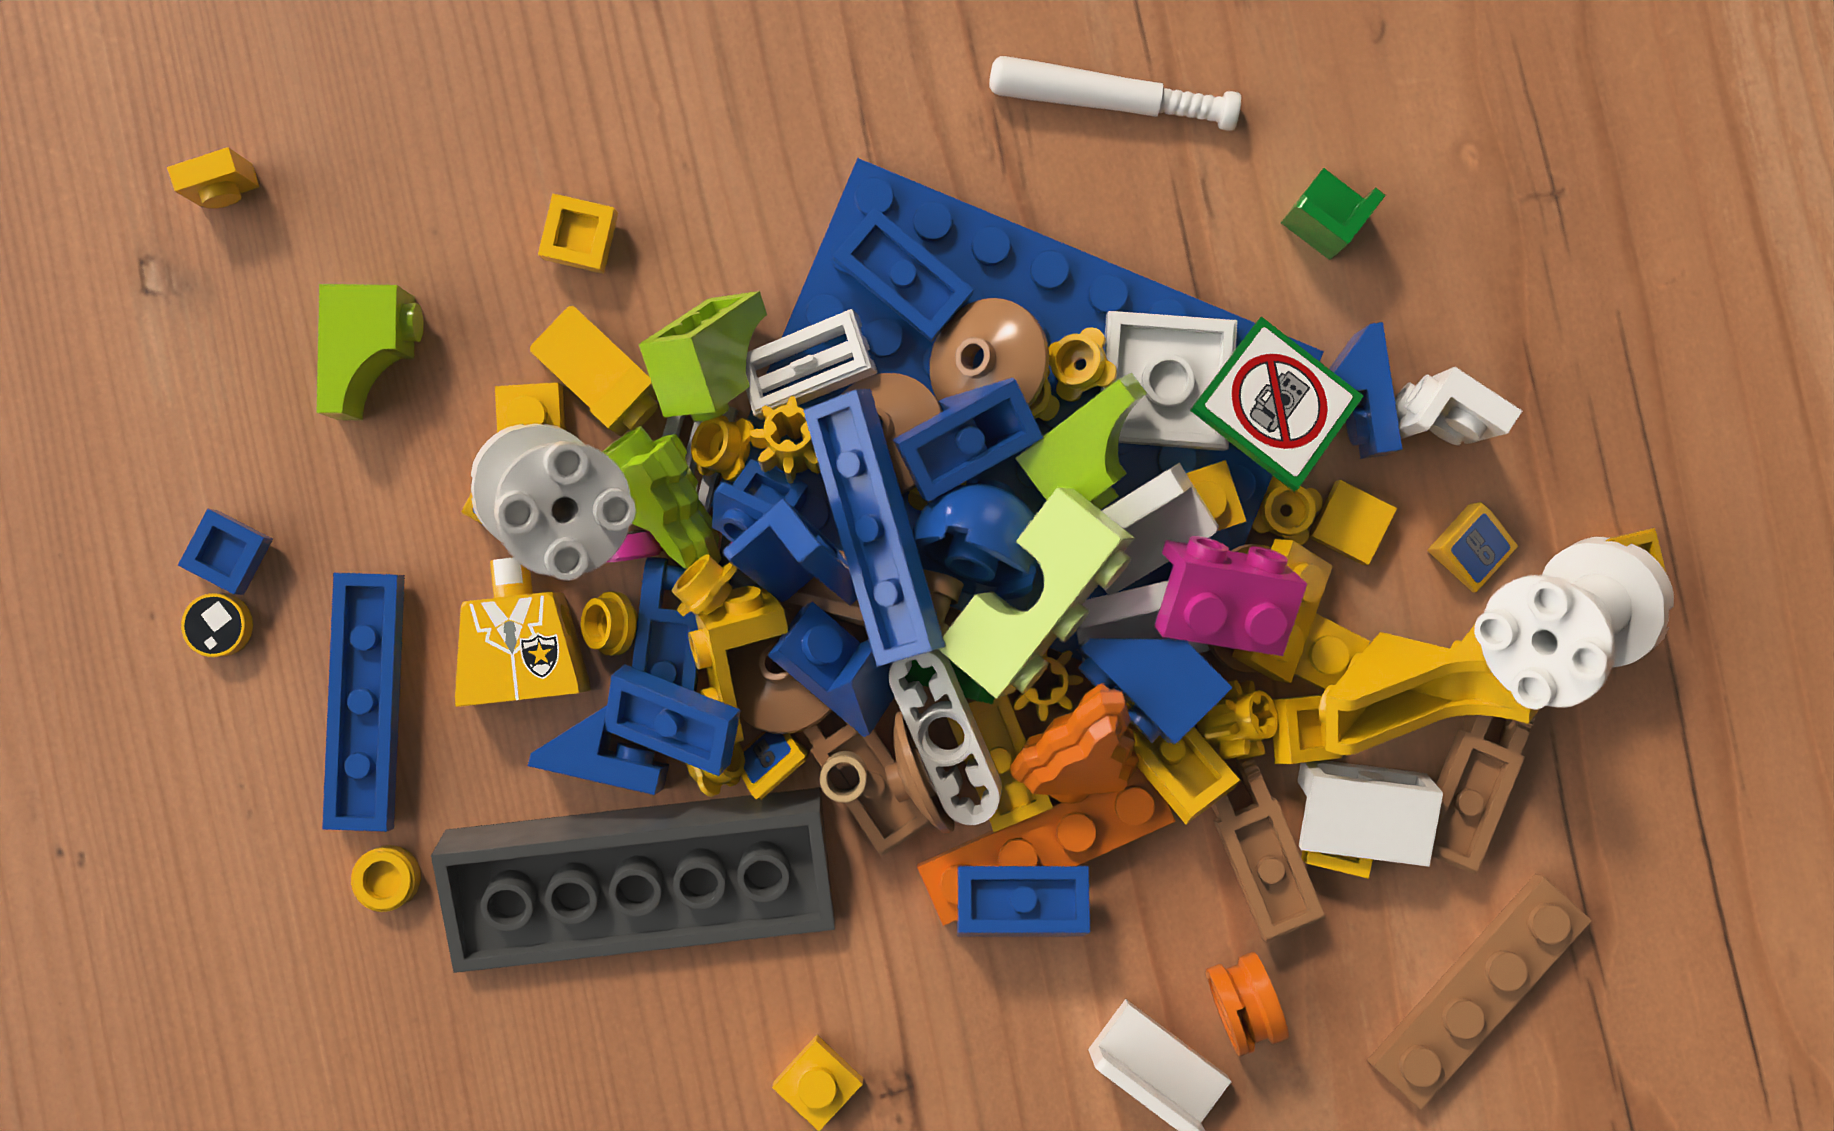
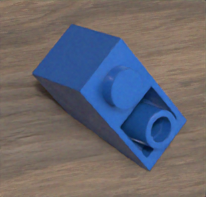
(1160, 680)

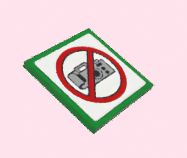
(1277, 404)

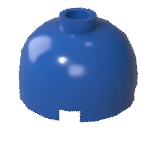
(974, 538)

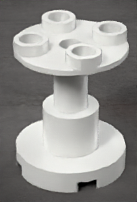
(551, 499)
(1565, 630)

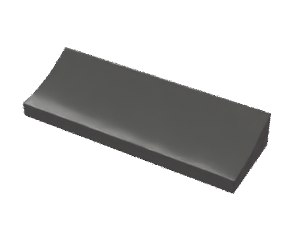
(634, 880)

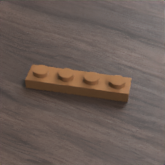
(1479, 990)

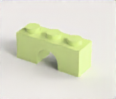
(1076, 552)

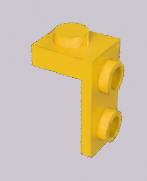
(596, 371)
(741, 619)

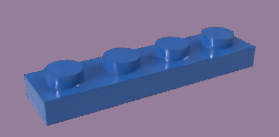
(873, 527)
(363, 702)

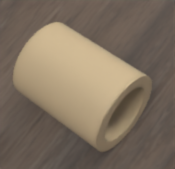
(830, 789)

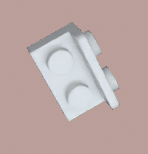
(1453, 409)

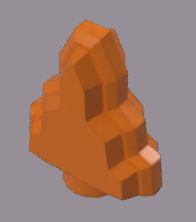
(1081, 750)

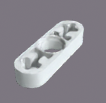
(979, 770)

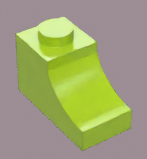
(358, 338)
(702, 356)
(1085, 446)

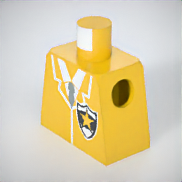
(517, 643)

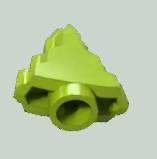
(665, 495)

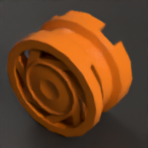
(1247, 1004)

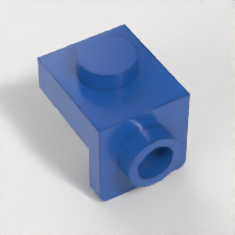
(751, 497)

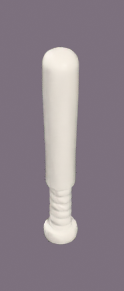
(1092, 89)

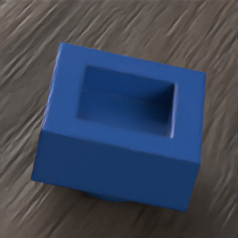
(225, 552)

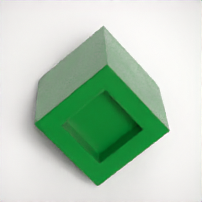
(1330, 213)

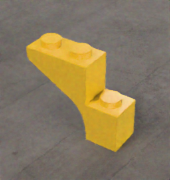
(1407, 686)

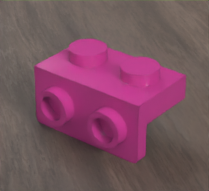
(1229, 596)

